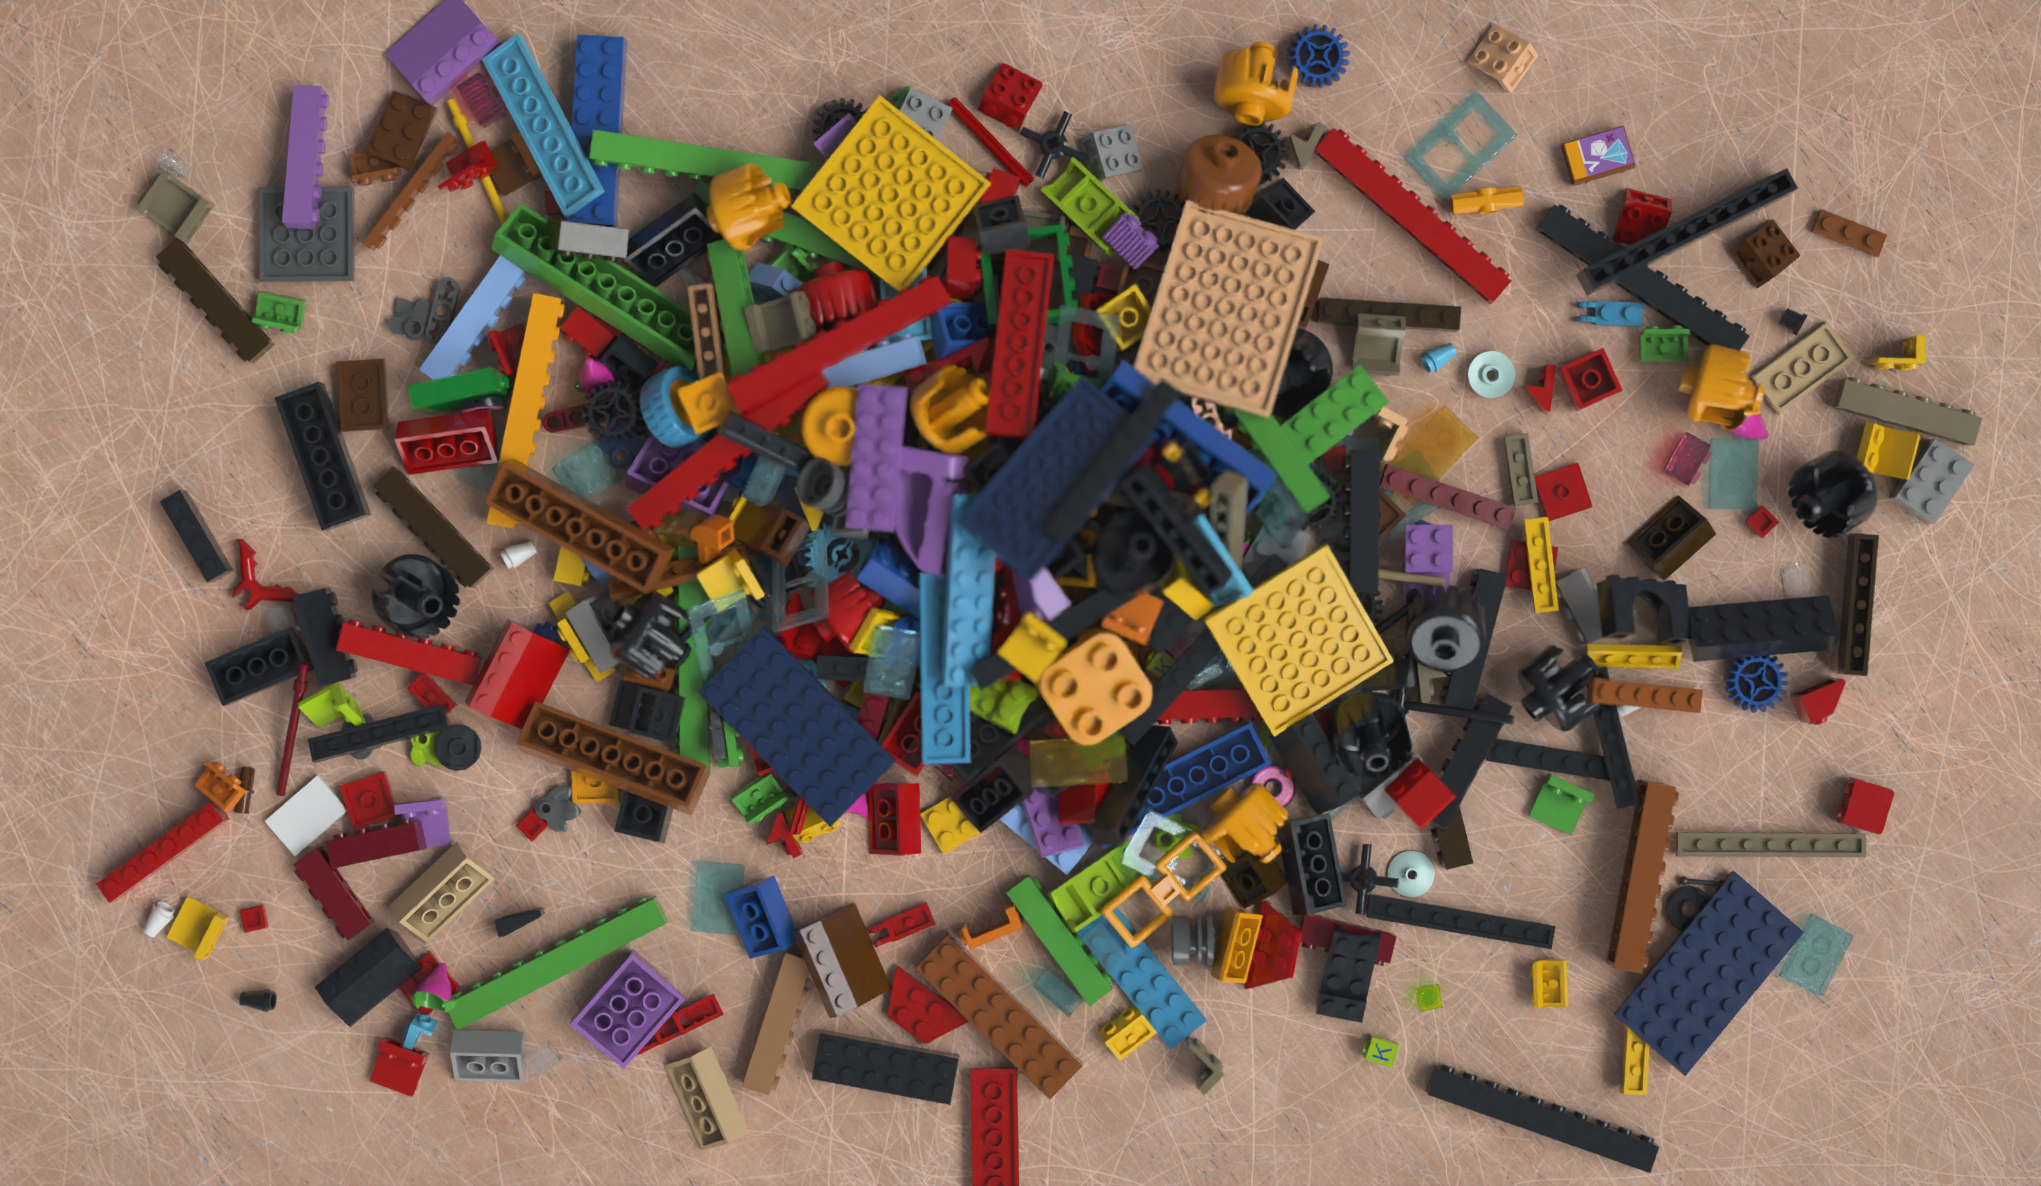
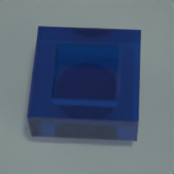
(548, 631)

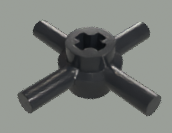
(1056, 153)
(1373, 879)

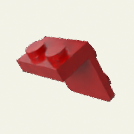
(1010, 96)
(1864, 805)

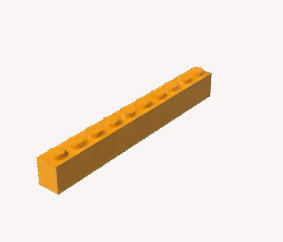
(528, 388)

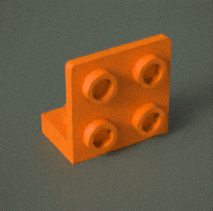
(1135, 618)

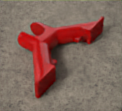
(248, 581)

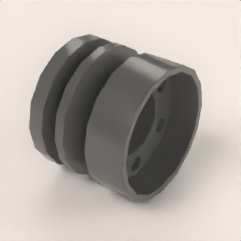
(824, 486)
(1193, 940)

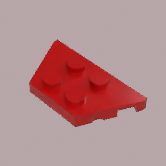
(1089, 337)
(1274, 949)
(921, 1009)

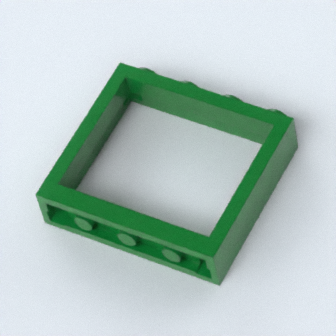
(1065, 263)
(449, 391)

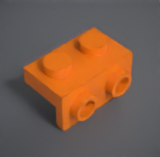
(219, 786)

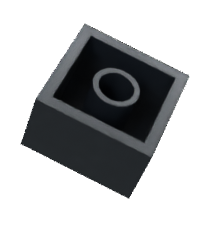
(643, 818)

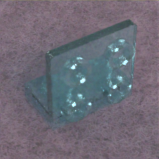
(587, 471)

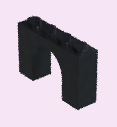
(1666, 598)

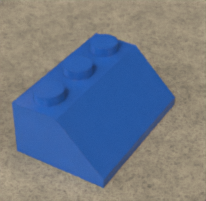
(959, 327)
(761, 917)

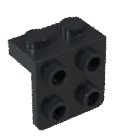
(763, 568)

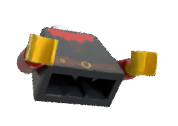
(1183, 469)

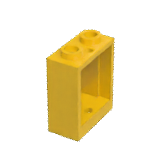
(1186, 591)

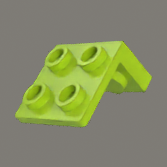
(330, 705)

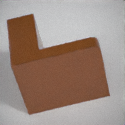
(1079, 243)

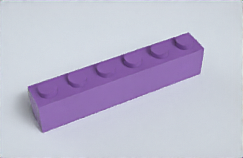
(304, 157)

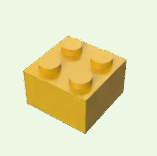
(1133, 315)

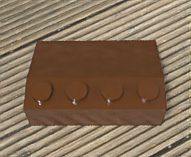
(842, 961)

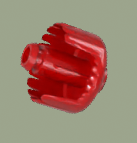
(836, 294)
(846, 609)

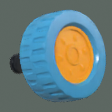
(664, 409)

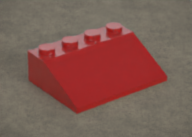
(516, 674)

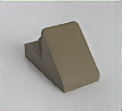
(1302, 149)
(1426, 689)

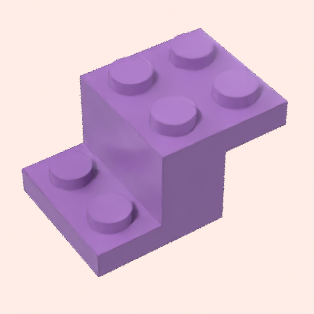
(1427, 553)

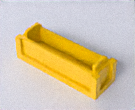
(1634, 1064)

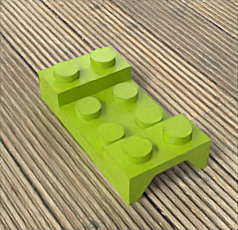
(1086, 203)
(1002, 703)
(1085, 894)

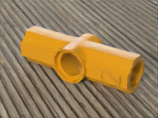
(1486, 200)

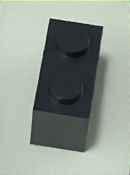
(628, 362)

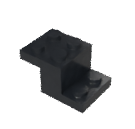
(647, 711)

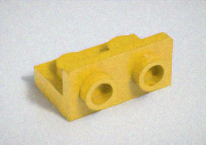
(1127, 1032)

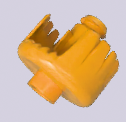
(1246, 88)
(746, 205)
(1719, 385)
(951, 409)
(830, 424)
(1246, 820)

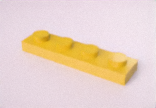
(1541, 565)
(1635, 656)

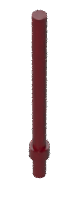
(300, 687)

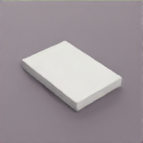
(306, 815)

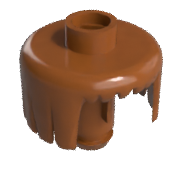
(1219, 174)

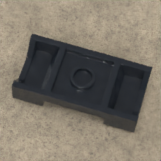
(1347, 974)

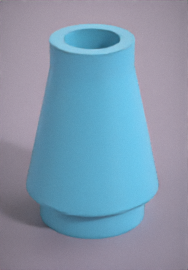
(1438, 357)

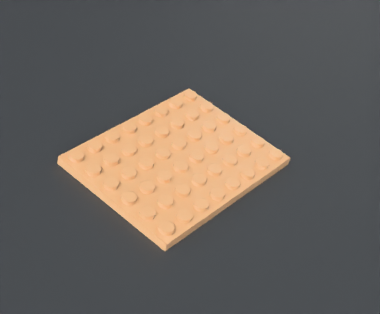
(1228, 308)

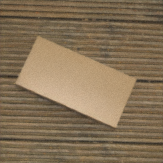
(1802, 368)

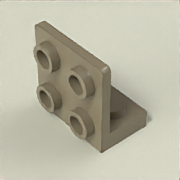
(1207, 1077)

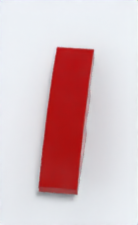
(685, 1020)

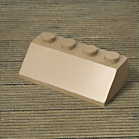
(441, 892)
(706, 1098)

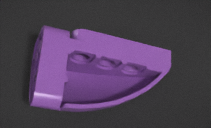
(924, 504)

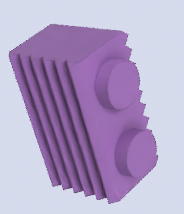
(1131, 240)

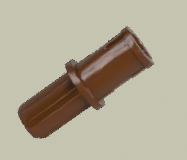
(247, 778)

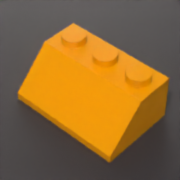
(1236, 945)

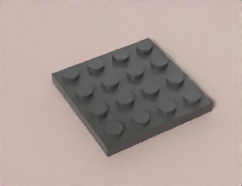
(307, 254)

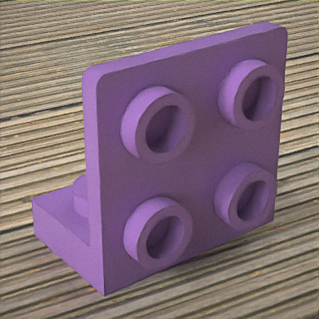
(433, 818)

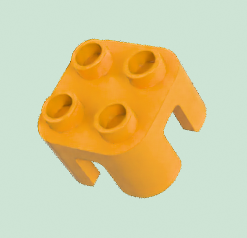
(1094, 686)

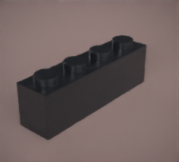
(196, 536)

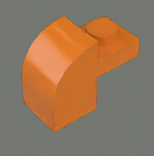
(712, 536)

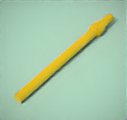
(460, 122)

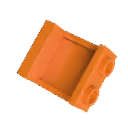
(994, 932)

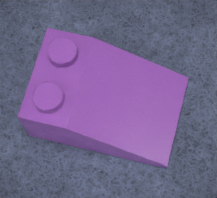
(1039, 598)

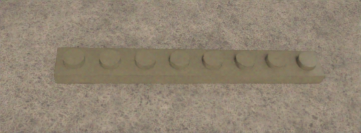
(1770, 844)

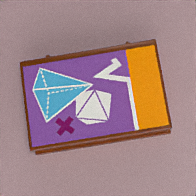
(1598, 156)

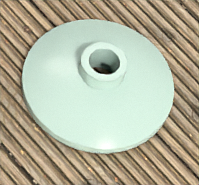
(1503, 371)
(1408, 861)

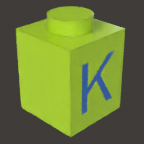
(1159, 663)
(1380, 1050)

